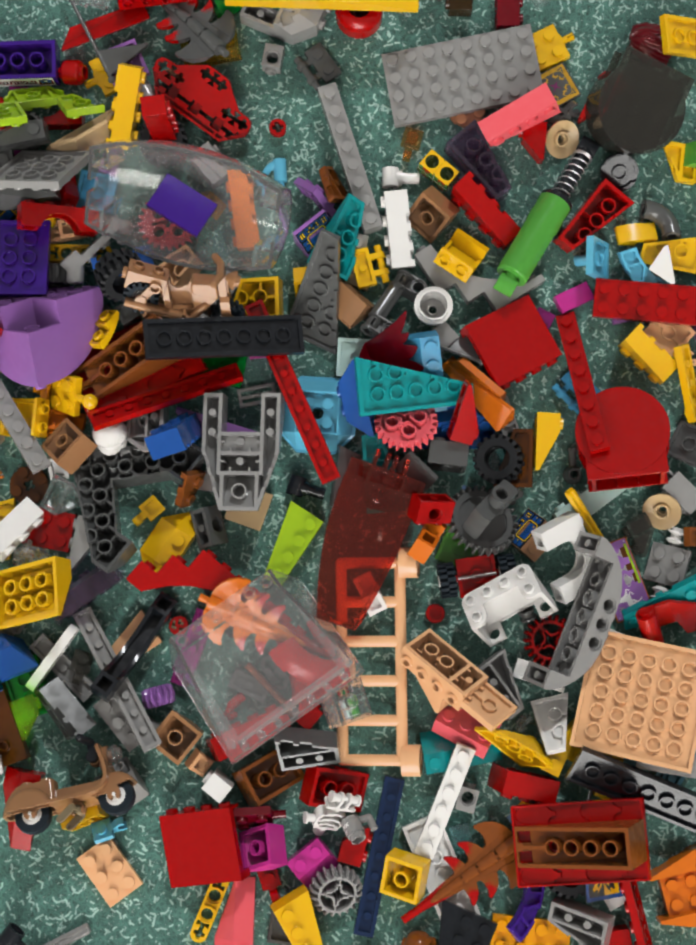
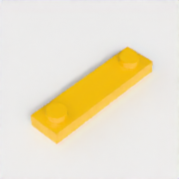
(686, 373)

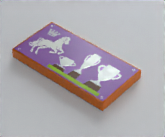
(632, 584)

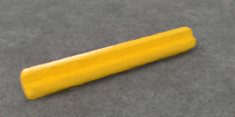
(580, 508)

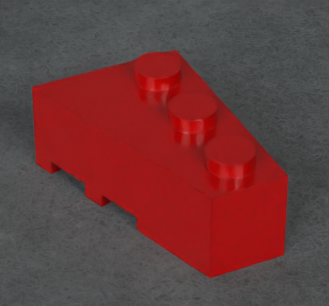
(523, 784)

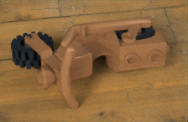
(145, 281)

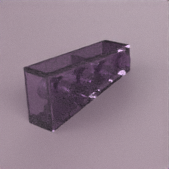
(471, 153)

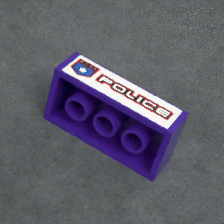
(29, 63)

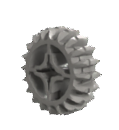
(330, 885)

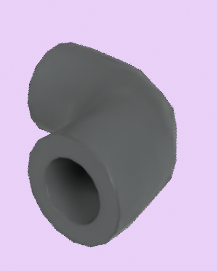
(662, 217)

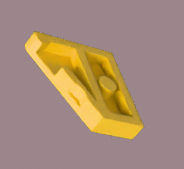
(675, 155)

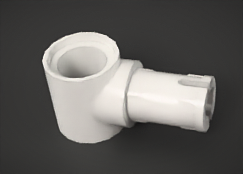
(394, 177)

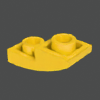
(637, 232)
(107, 324)

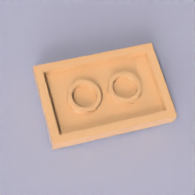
(109, 871)

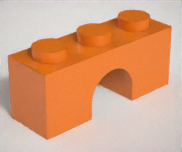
(426, 542)

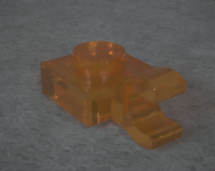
(411, 141)

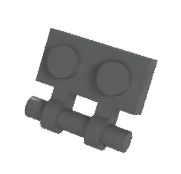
(323, 64)

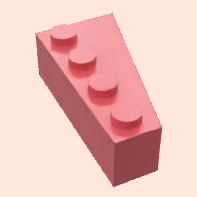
(519, 115)

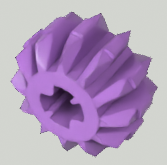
(158, 696)

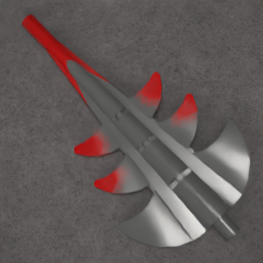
(205, 37)

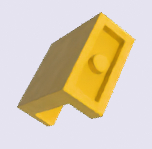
(461, 255)
(35, 413)

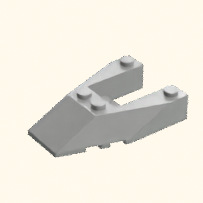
(241, 461)

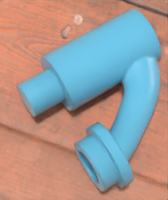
(279, 167)

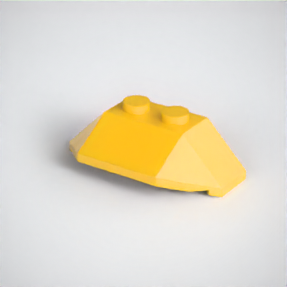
(169, 537)

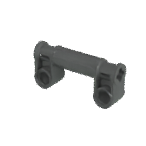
(399, 286)

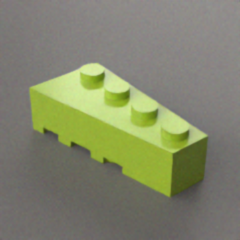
(293, 539)

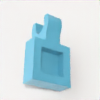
(105, 829)

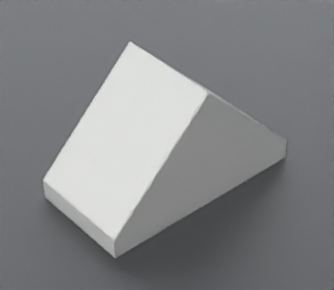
(663, 265)

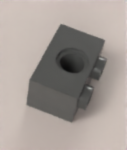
(209, 527)

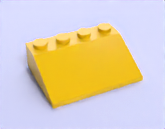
(34, 591)

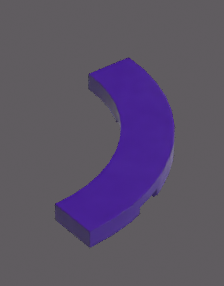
(526, 912)

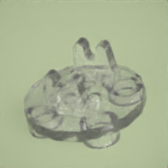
(29, 553)

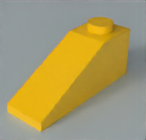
(545, 434)

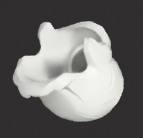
(111, 439)

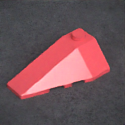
(239, 915)

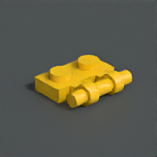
(363, 267)

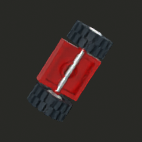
(471, 573)

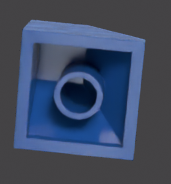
(14, 657)

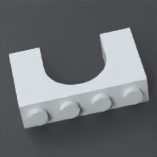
(554, 533)

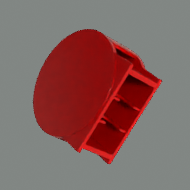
(637, 439)

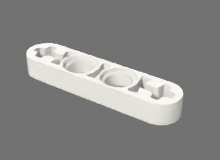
(52, 657)

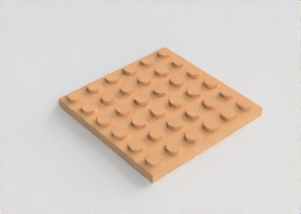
(640, 703)

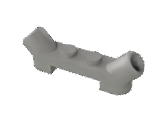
(75, 262)

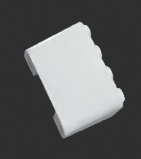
(504, 598)

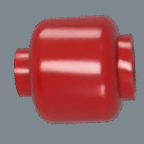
(73, 72)

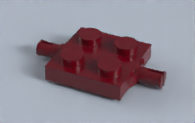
(256, 816)

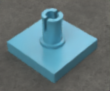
(595, 259)

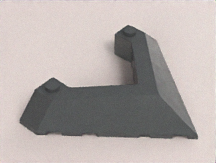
(98, 495)

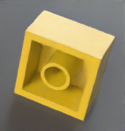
(405, 876)

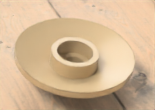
(568, 139)
(662, 519)

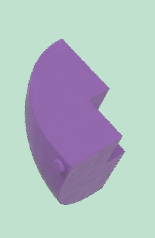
(48, 334)

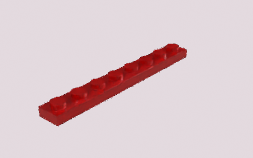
(582, 383)
(165, 396)

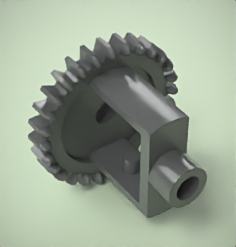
(484, 519)

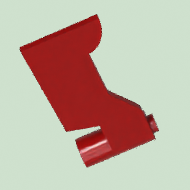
(663, 613)

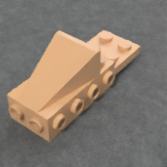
(454, 680)

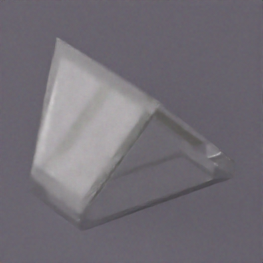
(60, 496)

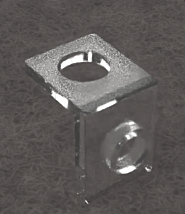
(523, 721)

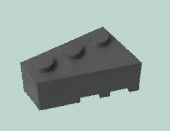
(64, 708)

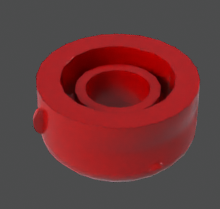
(358, 26)

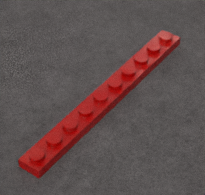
(299, 408)

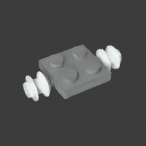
(667, 562)

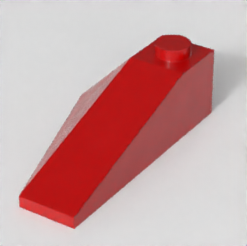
(13, 778)

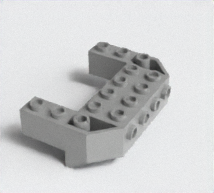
(287, 24)

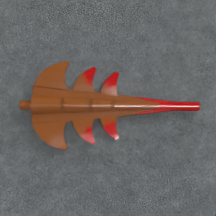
(480, 866)

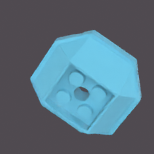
(321, 395)

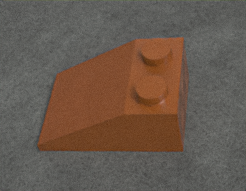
(264, 779)

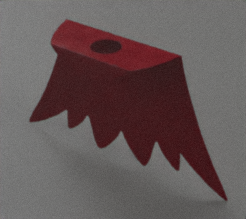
(390, 348)

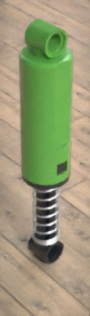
(543, 222)

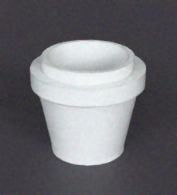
(436, 298)

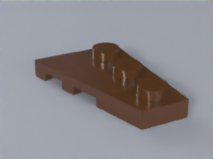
(525, 439)

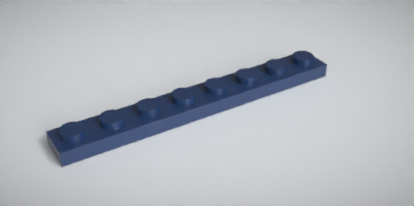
(379, 848)

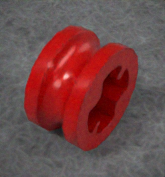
(273, 131)

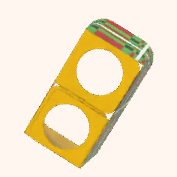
(428, 172)

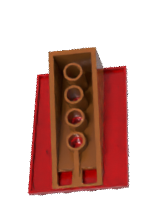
(123, 372)
(580, 842)

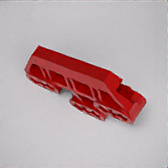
(206, 97)

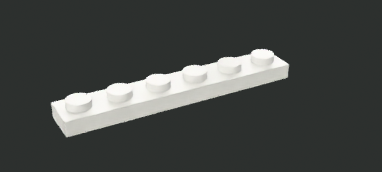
(444, 800)

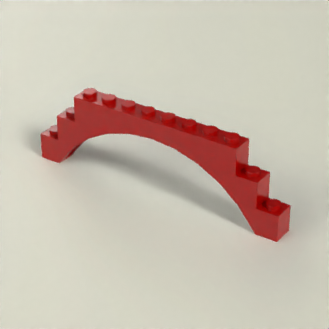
(202, 573)

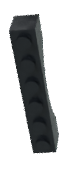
(120, 667)

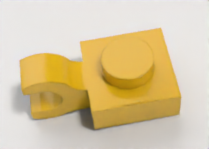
(150, 509)

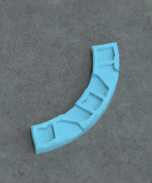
(636, 268)

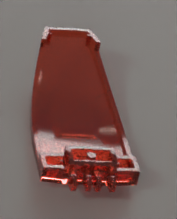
(363, 537)

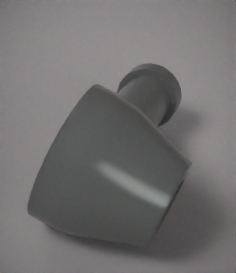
(572, 467)

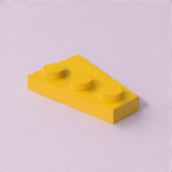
(681, 251)

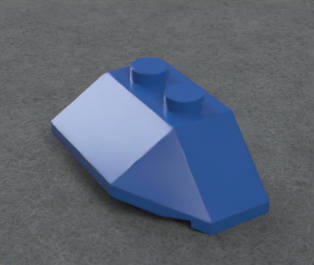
(347, 392)

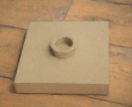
(251, 519)

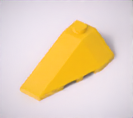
(521, 748)

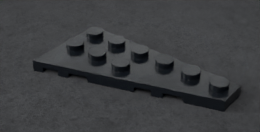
(464, 927)

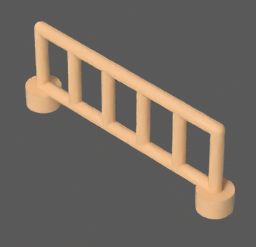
(407, 755)

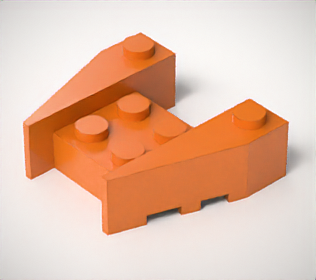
(678, 888)

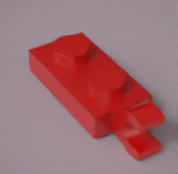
(269, 881)

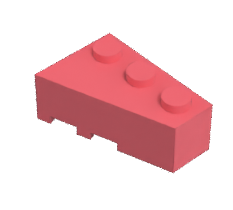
(459, 727)

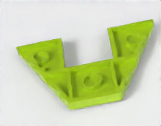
(25, 99)

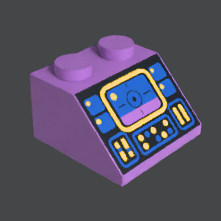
(307, 234)

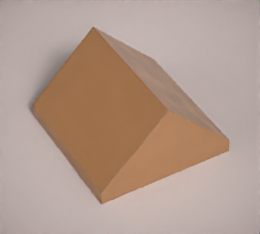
(352, 305)

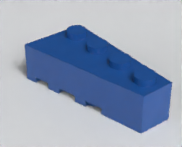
(174, 435)

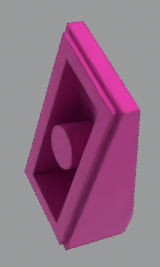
(573, 298)

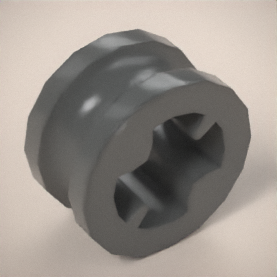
(527, 615)

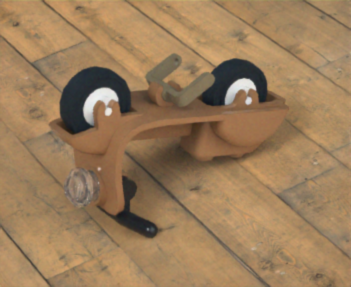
(37, 802)

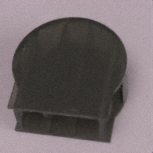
(636, 104)

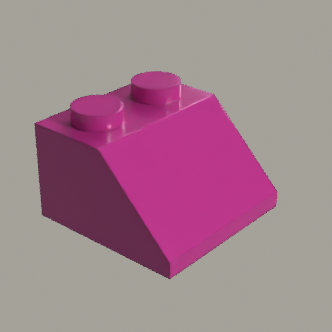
(263, 847)
(311, 859)

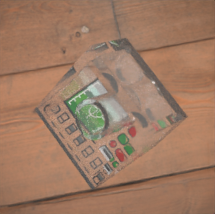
(347, 705)

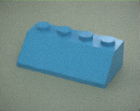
(427, 354)

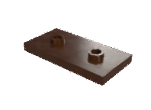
(11, 745)

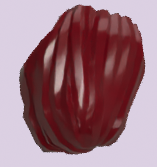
(648, 40)

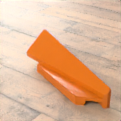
(487, 394)

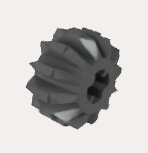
(57, 276)

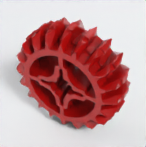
(541, 645)

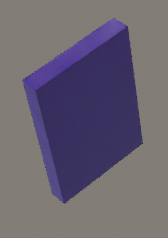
(182, 205)

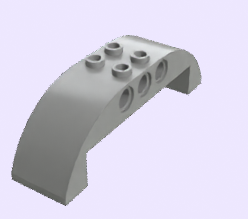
(588, 618)

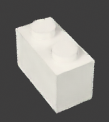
(217, 784)

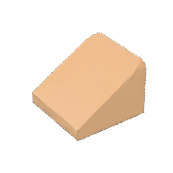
(199, 762)

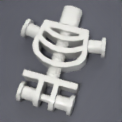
(332, 812)

